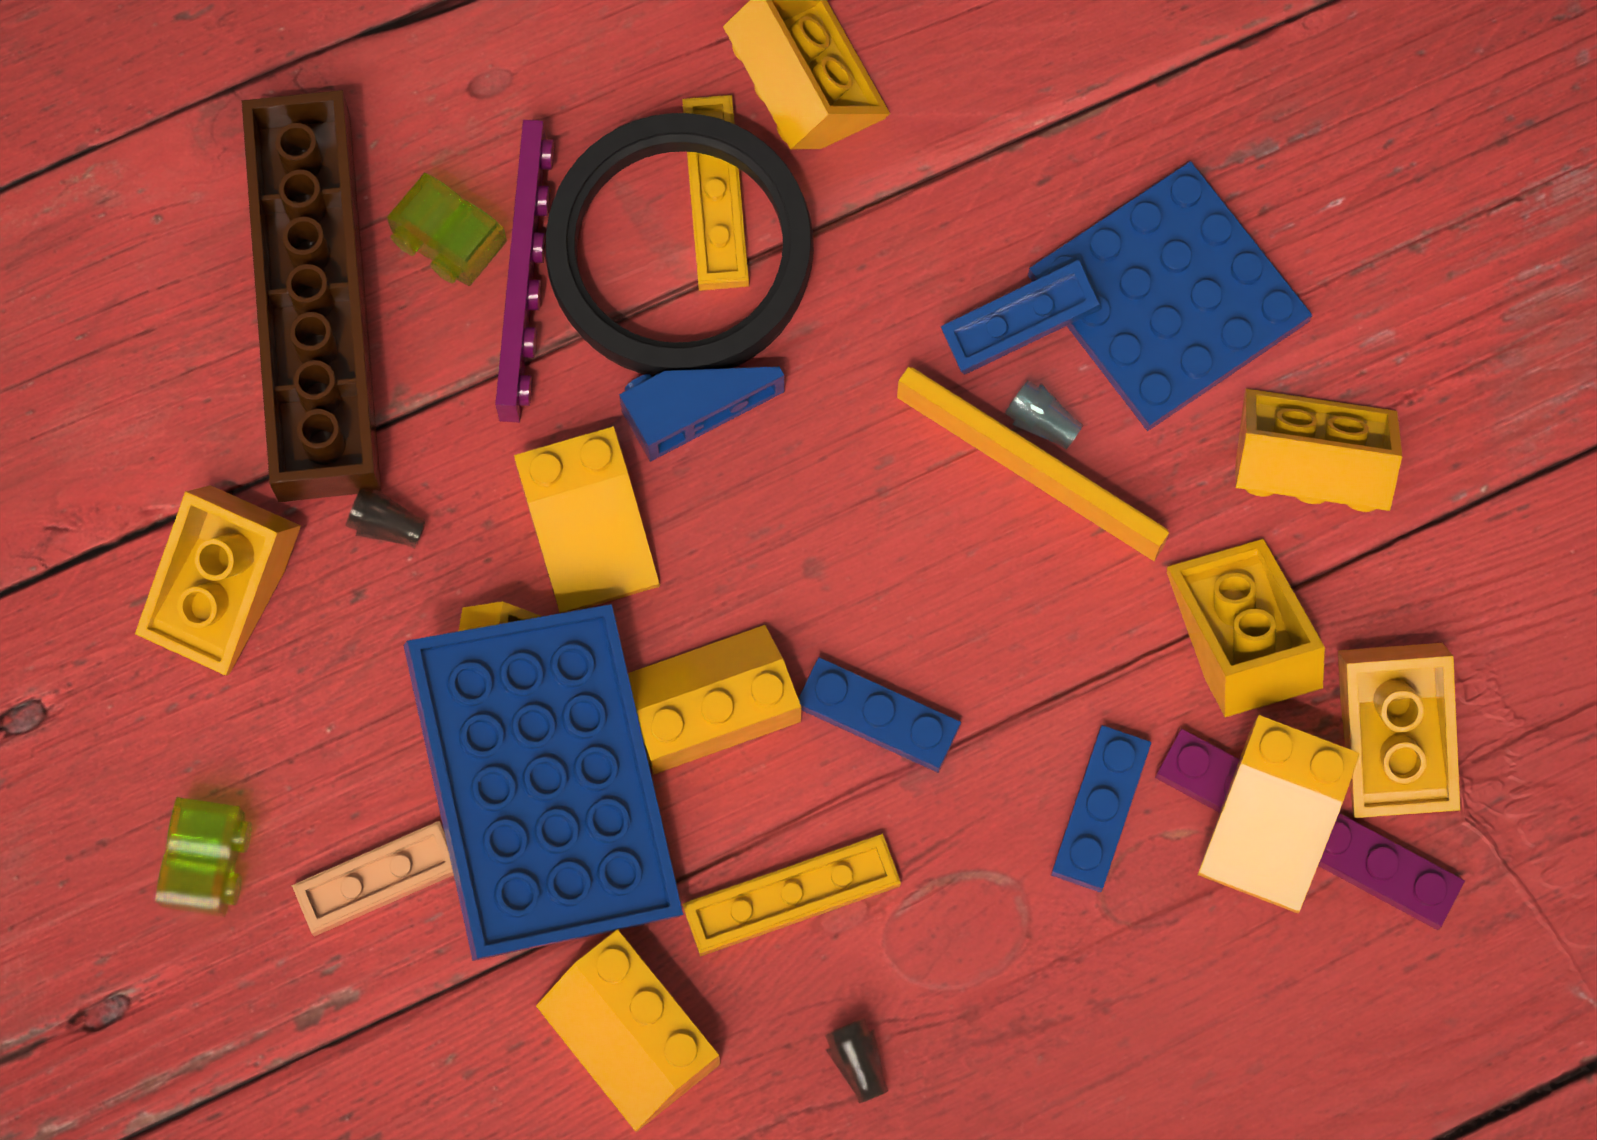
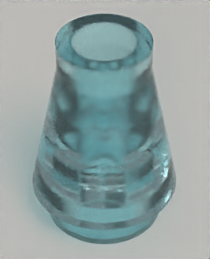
(1043, 415)

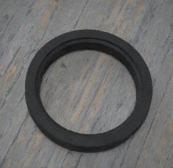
(678, 134)

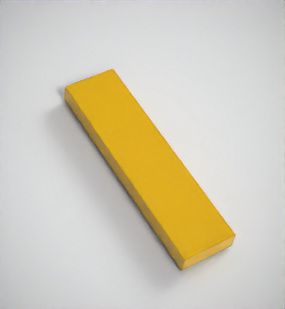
(716, 207)
(791, 895)

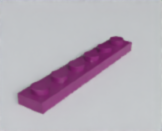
(522, 291)
(1351, 850)

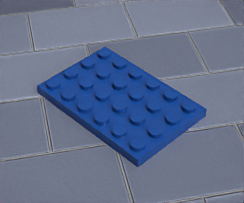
(542, 781)

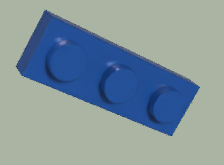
(1021, 317)
(878, 715)
(1101, 809)

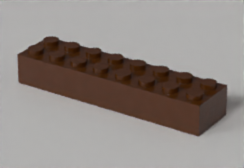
(310, 297)

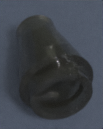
(384, 519)
(858, 1059)

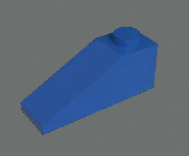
(688, 403)

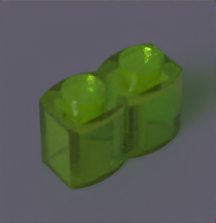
(446, 230)
(202, 857)

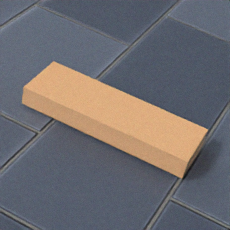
(374, 879)

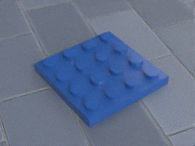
(1178, 296)

